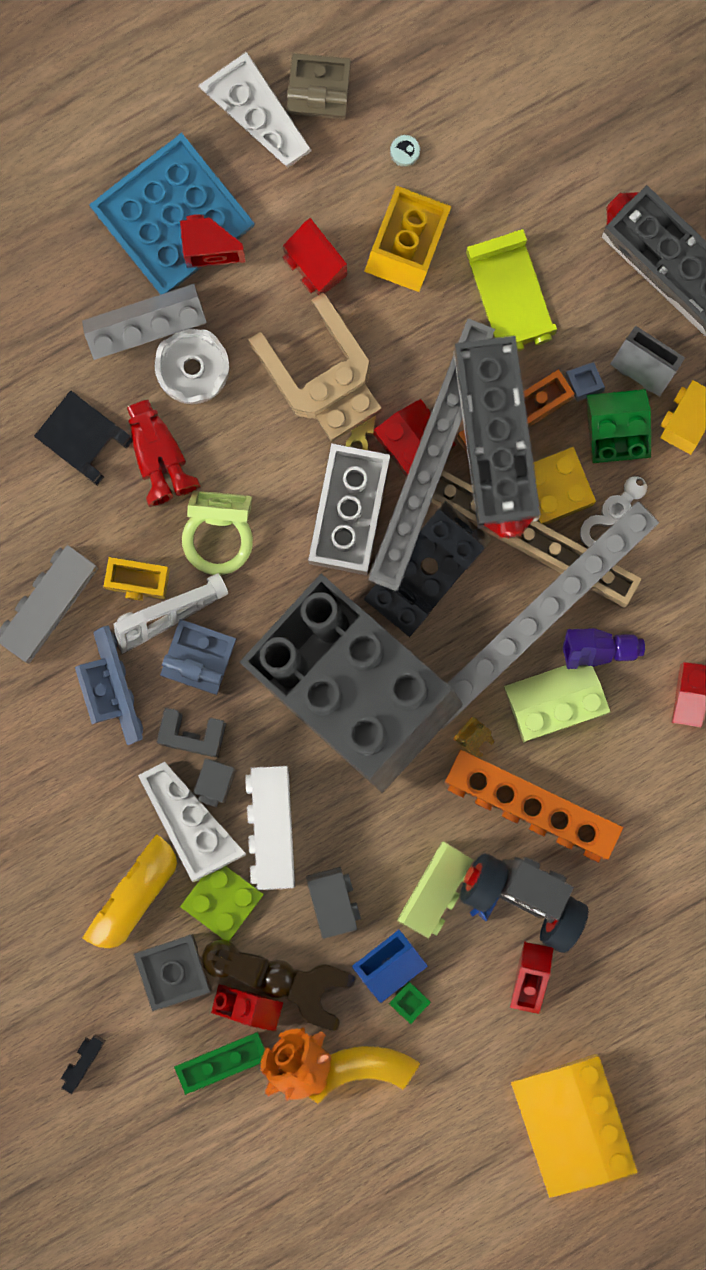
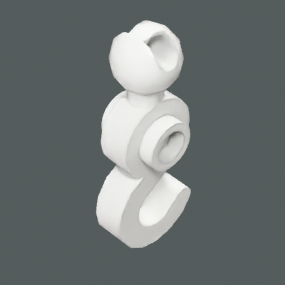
(613, 508)

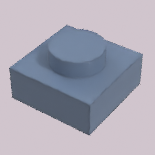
(585, 381)

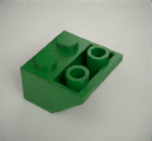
(619, 426)

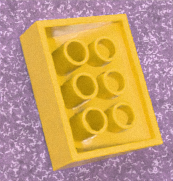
(574, 1126)

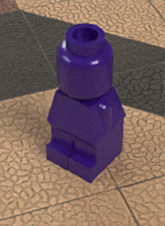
(598, 647)

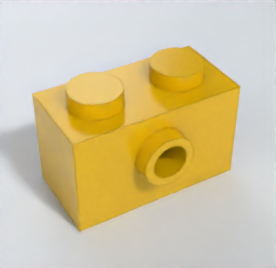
(688, 422)
(136, 579)

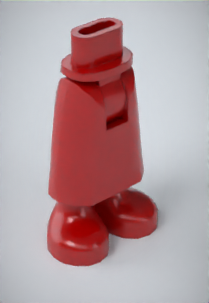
(158, 454)

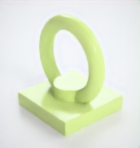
(218, 510)

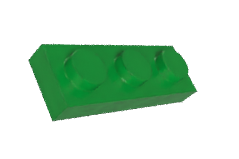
(220, 1063)

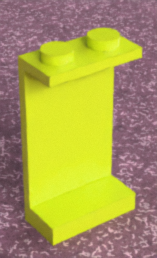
(510, 289)

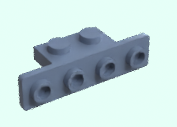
(106, 688)

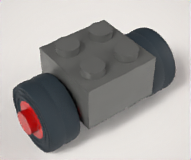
(531, 890)

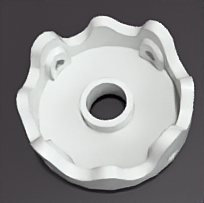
(186, 346)

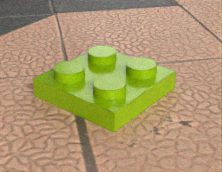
(222, 902)

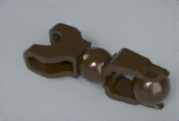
(279, 979)

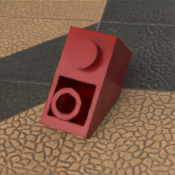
(247, 1008)

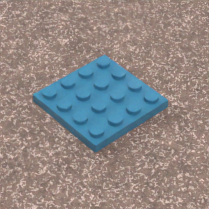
(151, 201)

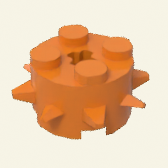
(296, 1064)

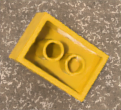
(407, 239)

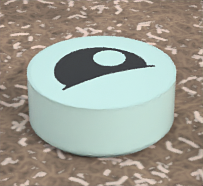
(404, 150)

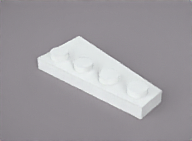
(251, 102)
(192, 829)

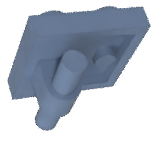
(198, 657)

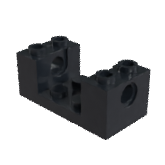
(454, 545)

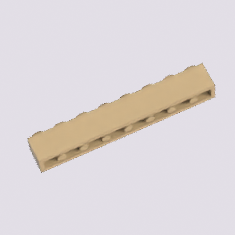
(539, 542)

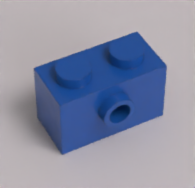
(389, 966)

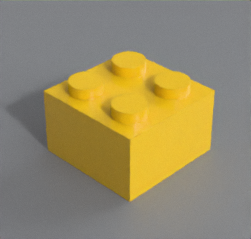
(561, 486)

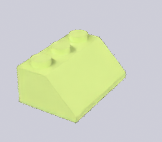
(556, 700)
(436, 891)

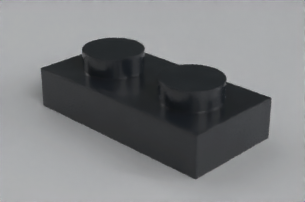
(74, 1074)

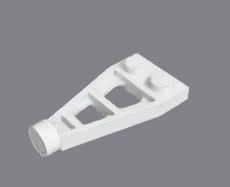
(133, 630)

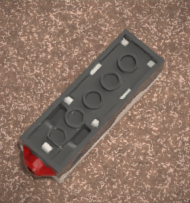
(660, 250)
(497, 435)

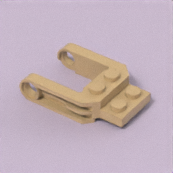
(335, 397)

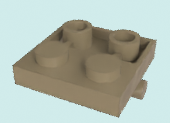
(318, 86)

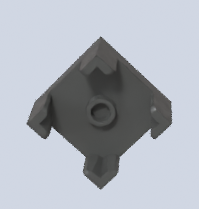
(191, 742)
(172, 972)

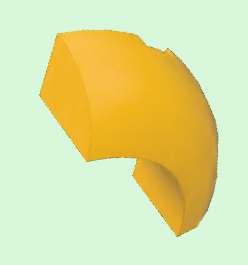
(133, 895)
(368, 1063)

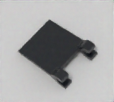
(80, 434)

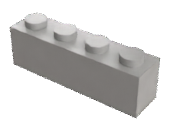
(143, 321)
(47, 603)

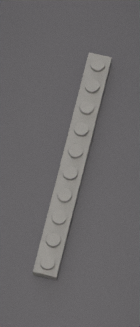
(424, 473)
(552, 604)

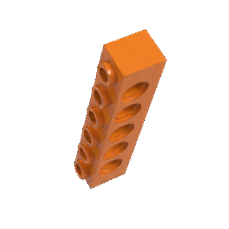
(605, 832)

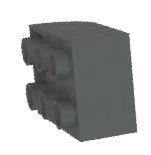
(352, 683)

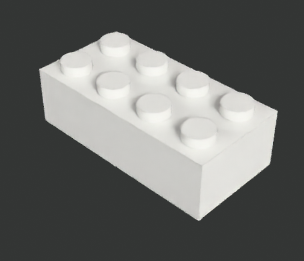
(349, 509)
(272, 828)

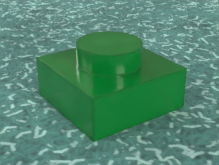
(409, 1002)

